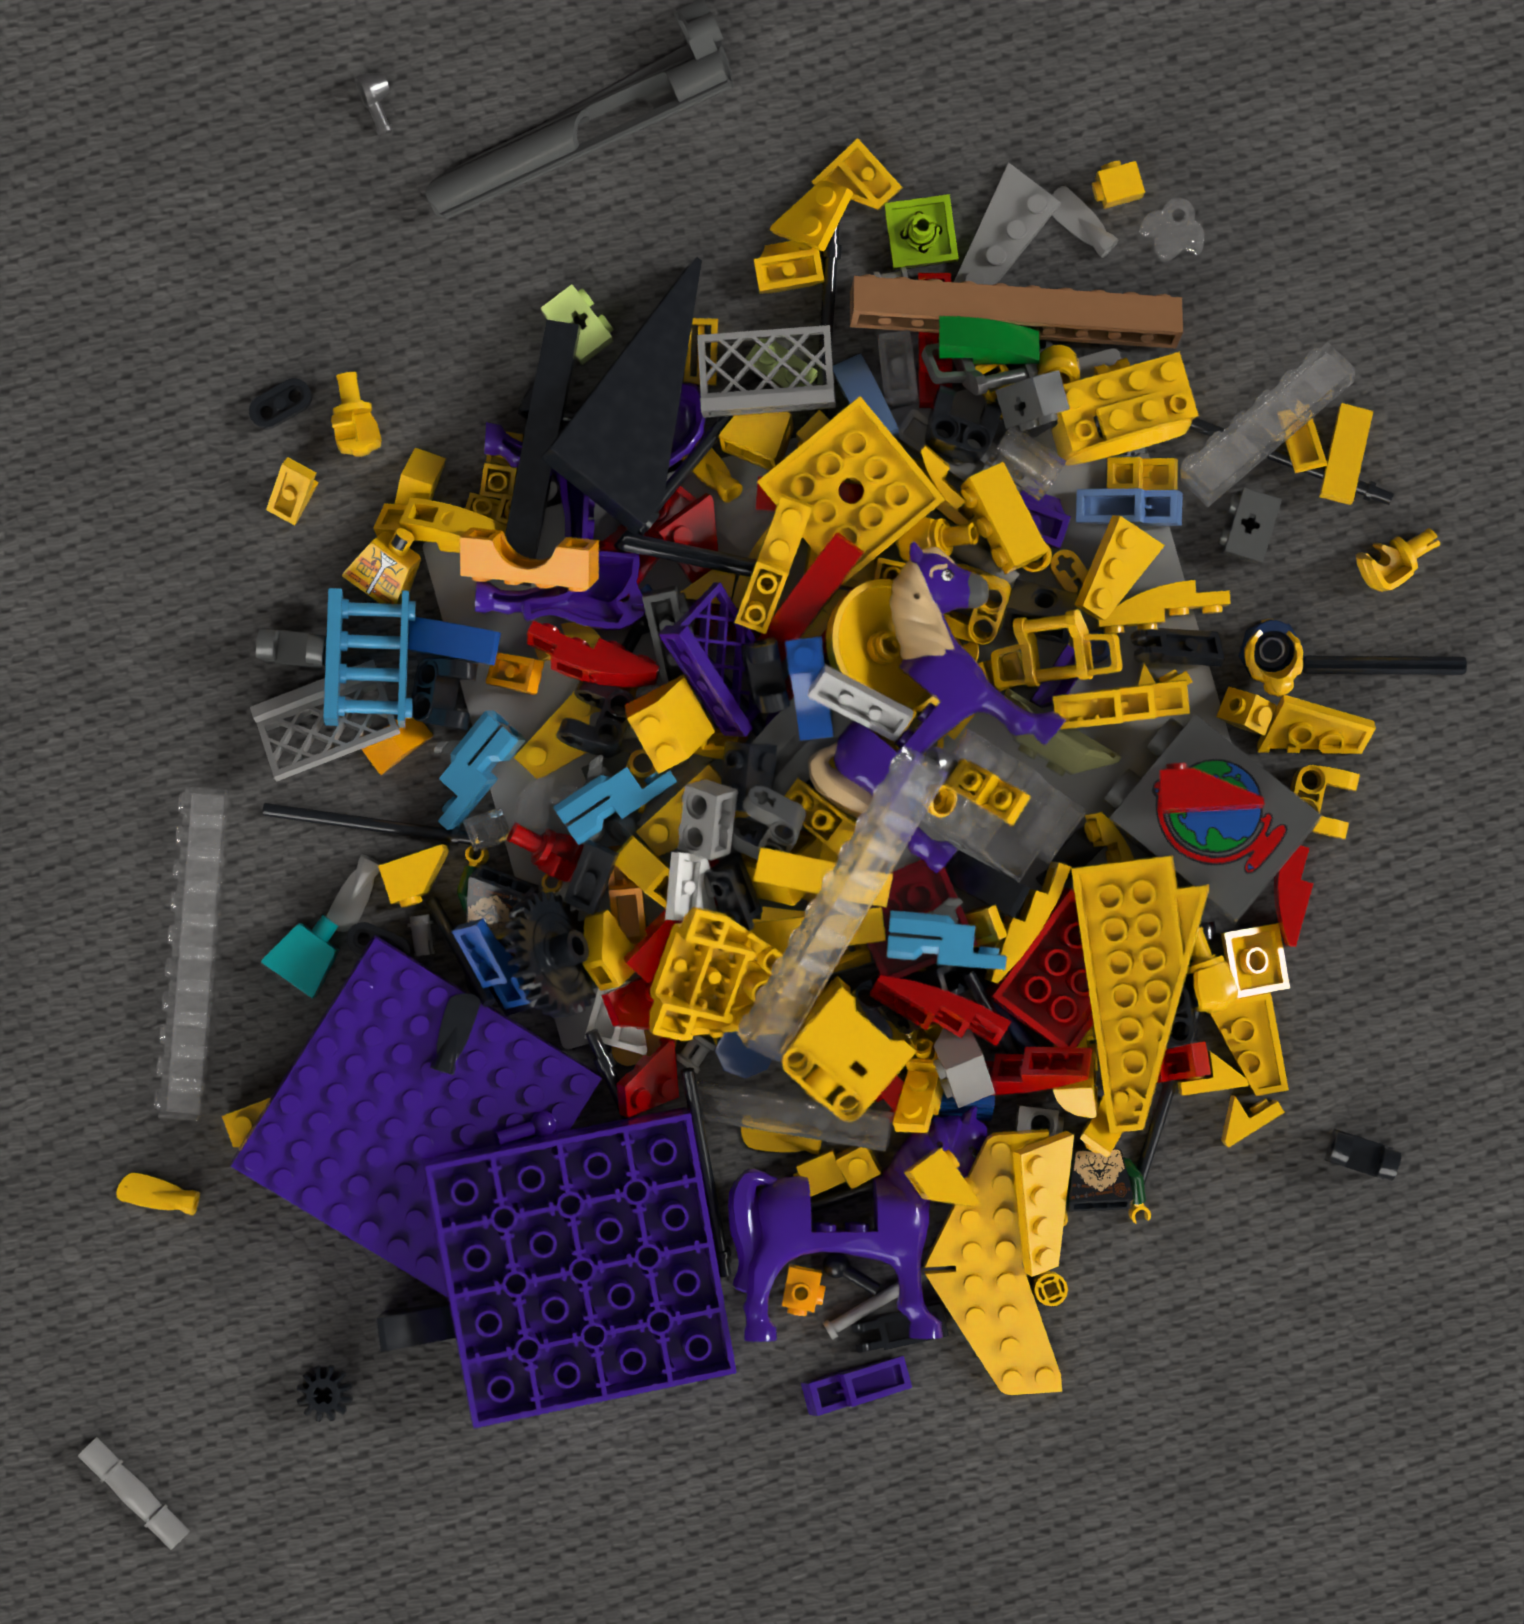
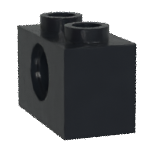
(1040, 601)

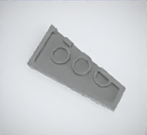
(1007, 228)

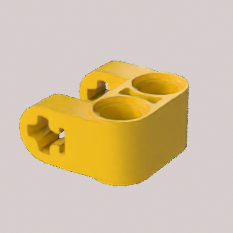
(967, 627)
(1330, 777)

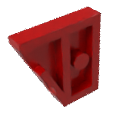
(693, 527)
(630, 1004)

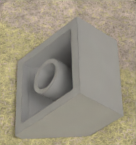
(962, 1068)

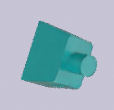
(305, 956)

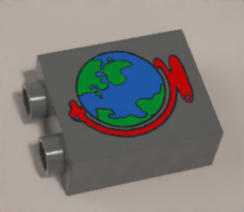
(1227, 848)

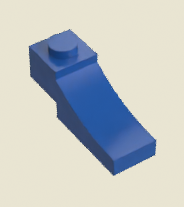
(804, 664)
(491, 962)

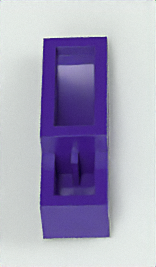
(856, 1385)

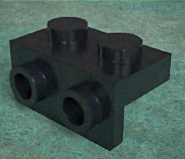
(748, 766)
(734, 890)

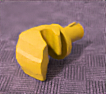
(352, 420)
(936, 534)
(1396, 560)
(1213, 978)

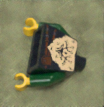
(493, 893)
(1105, 1184)

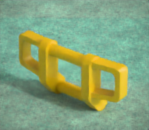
(1033, 675)

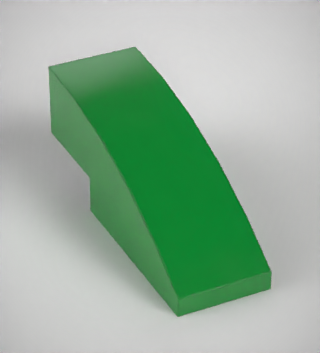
(987, 341)

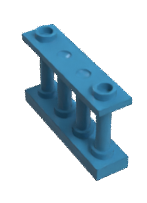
(340, 641)

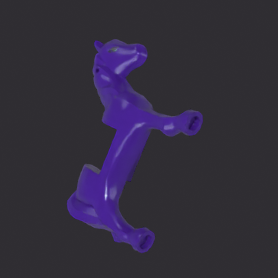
(618, 571)
(777, 1226)

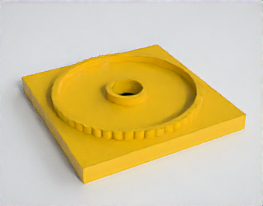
(861, 449)

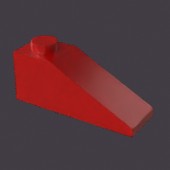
(1196, 791)

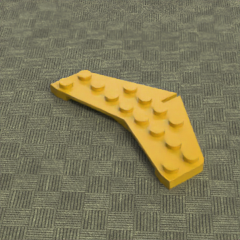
(989, 1286)

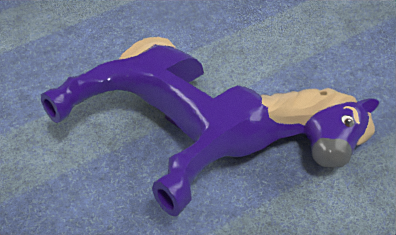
(933, 658)

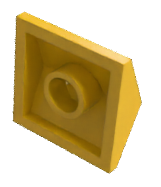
(1256, 959)

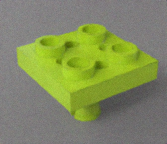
(921, 230)

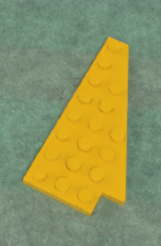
(1136, 959)

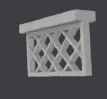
(760, 399)
(292, 706)

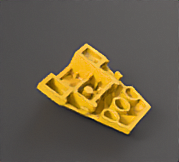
(708, 976)

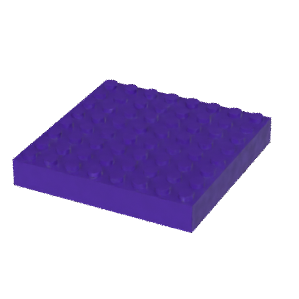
(367, 1108)
(580, 1266)

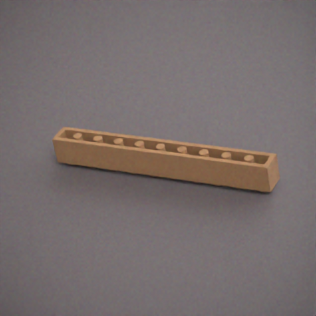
(1055, 313)

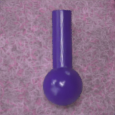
(541, 1124)

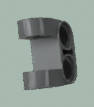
(291, 648)
(782, 821)

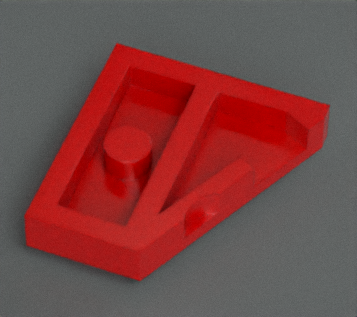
(650, 1082)

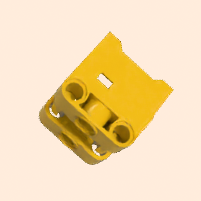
(830, 1042)

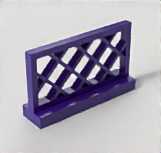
(706, 676)

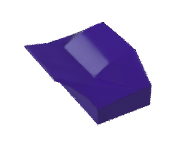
(1048, 518)
(1044, 694)

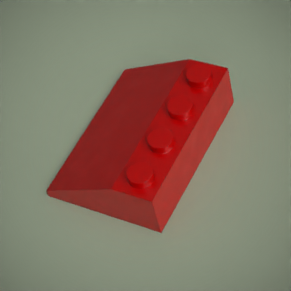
(1050, 980)

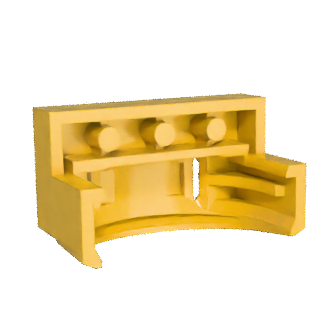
(1133, 407)

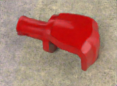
(551, 851)

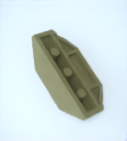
(1067, 750)

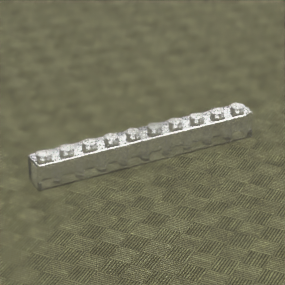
(841, 903)
(193, 953)

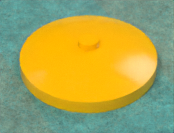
(865, 644)

